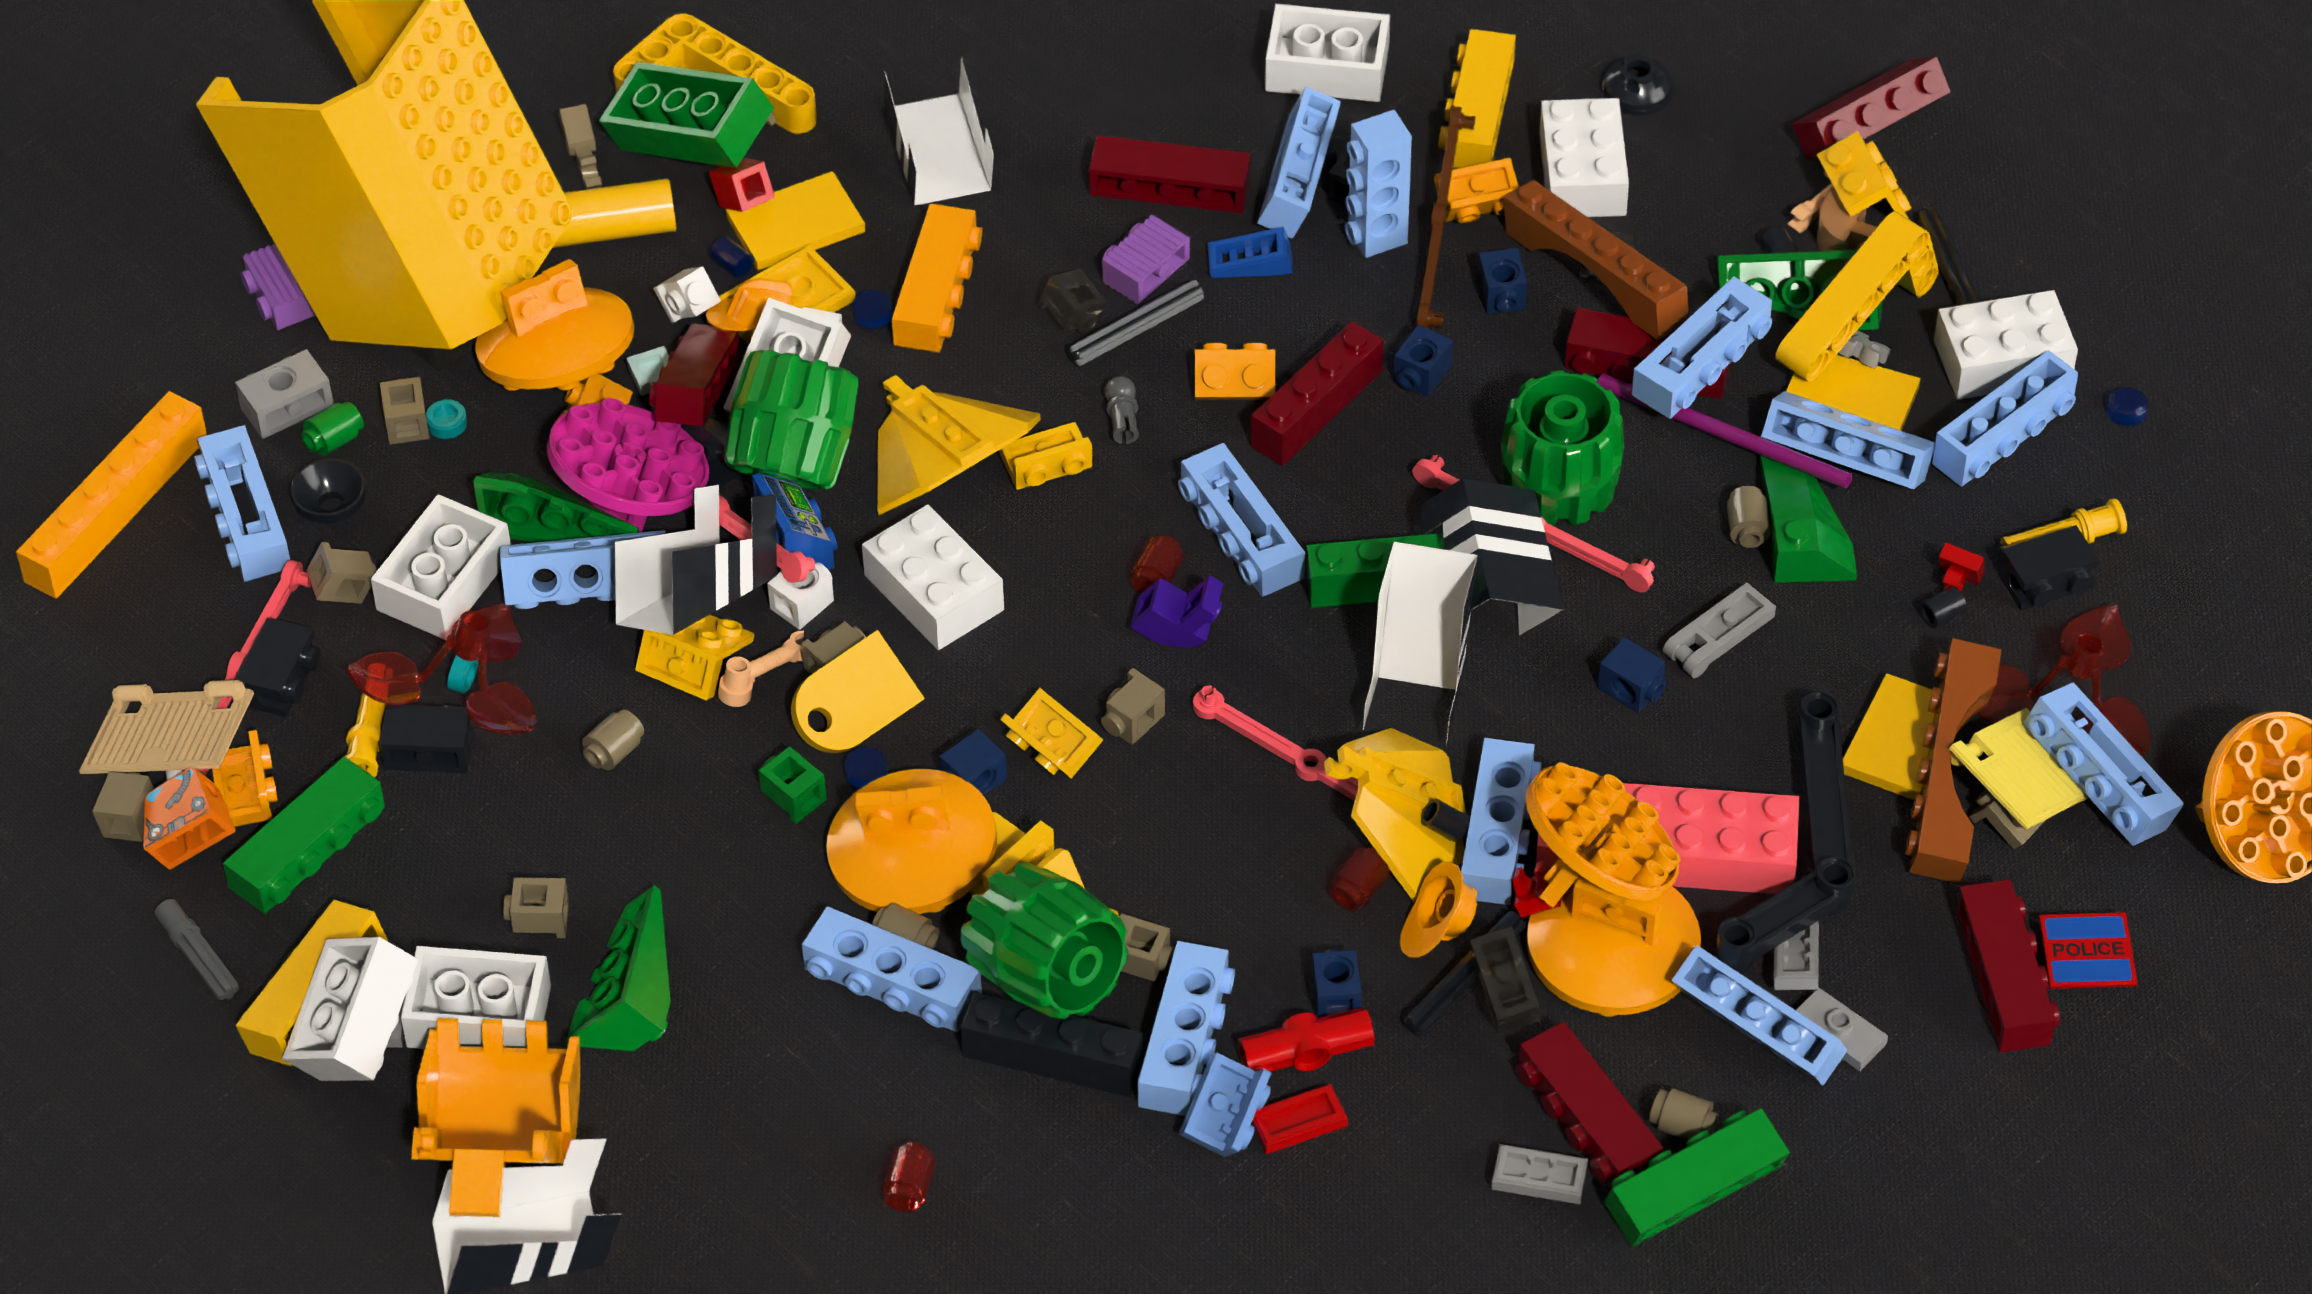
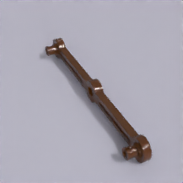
(1457, 122)

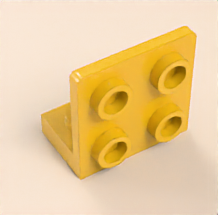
(692, 656)

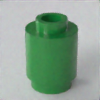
(332, 428)

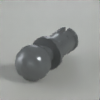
(1122, 408)

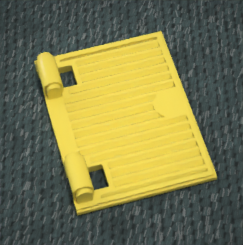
(2018, 771)

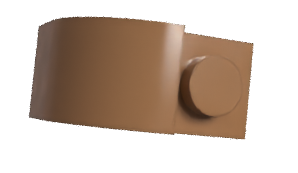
(1837, 228)

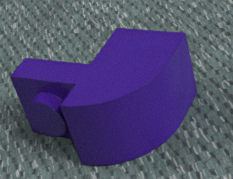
(1177, 617)

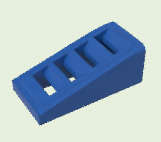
(1262, 265)

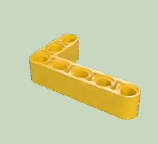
(697, 46)
(1891, 255)

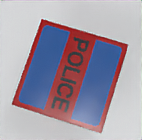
(2088, 950)

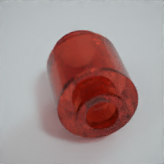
(1157, 560)
(1359, 879)
(908, 1177)

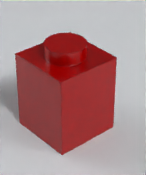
(742, 186)

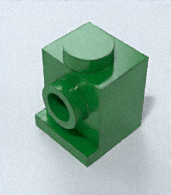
(793, 784)

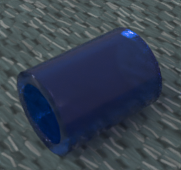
(731, 257)

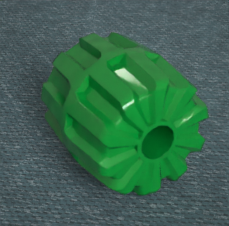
(791, 419)
(1564, 444)
(1045, 941)

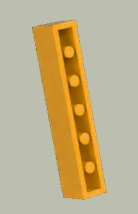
(111, 495)

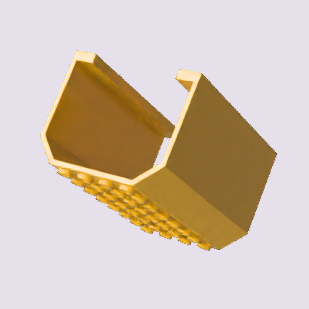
(406, 191)

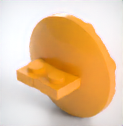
(555, 332)
(2262, 797)
(1599, 835)
(912, 841)
(1612, 949)

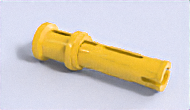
(2091, 523)
(366, 735)

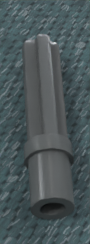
(187, 936)

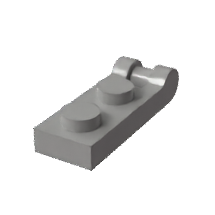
(1719, 629)

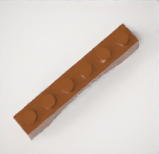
(1645, 290)
(1943, 830)

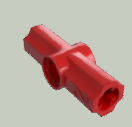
(1307, 1041)

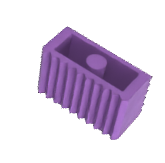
(1145, 258)
(275, 287)

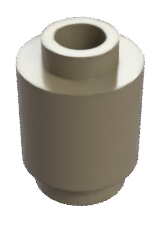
(1748, 517)
(612, 739)
(907, 925)
(1682, 1114)

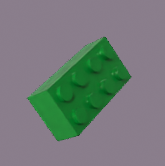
(686, 114)

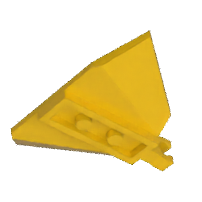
(936, 438)
(1394, 785)

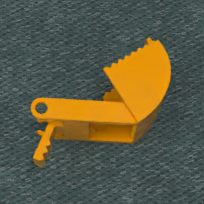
(494, 1108)

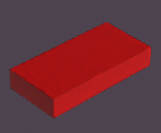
(1298, 1119)

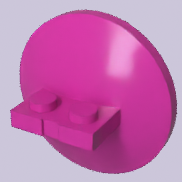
(627, 460)

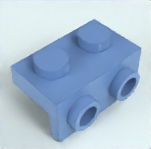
(1225, 1105)

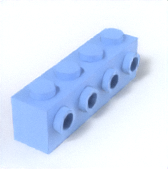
(2005, 418)

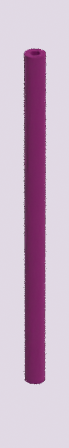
(1739, 437)

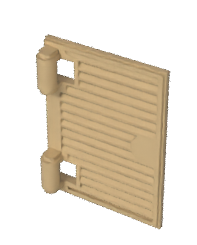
(168, 730)

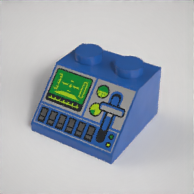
(798, 520)

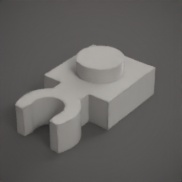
(1867, 351)

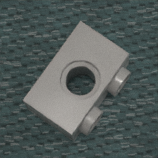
(284, 393)

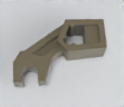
(580, 143)

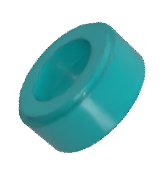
(446, 419)
(462, 675)

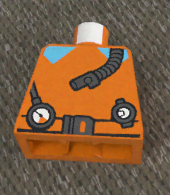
(184, 817)

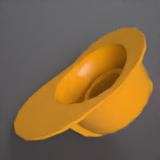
(747, 305)
(1440, 912)

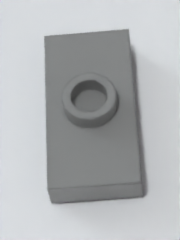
(1798, 961)
(1855, 1033)
(1539, 1174)

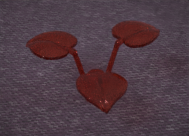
(476, 635)
(2091, 644)

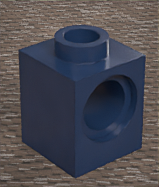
(1502, 281)
(1422, 360)
(1632, 675)
(976, 761)
(1336, 997)

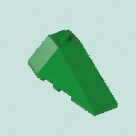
(1791, 278)
(541, 512)
(1805, 531)
(631, 984)

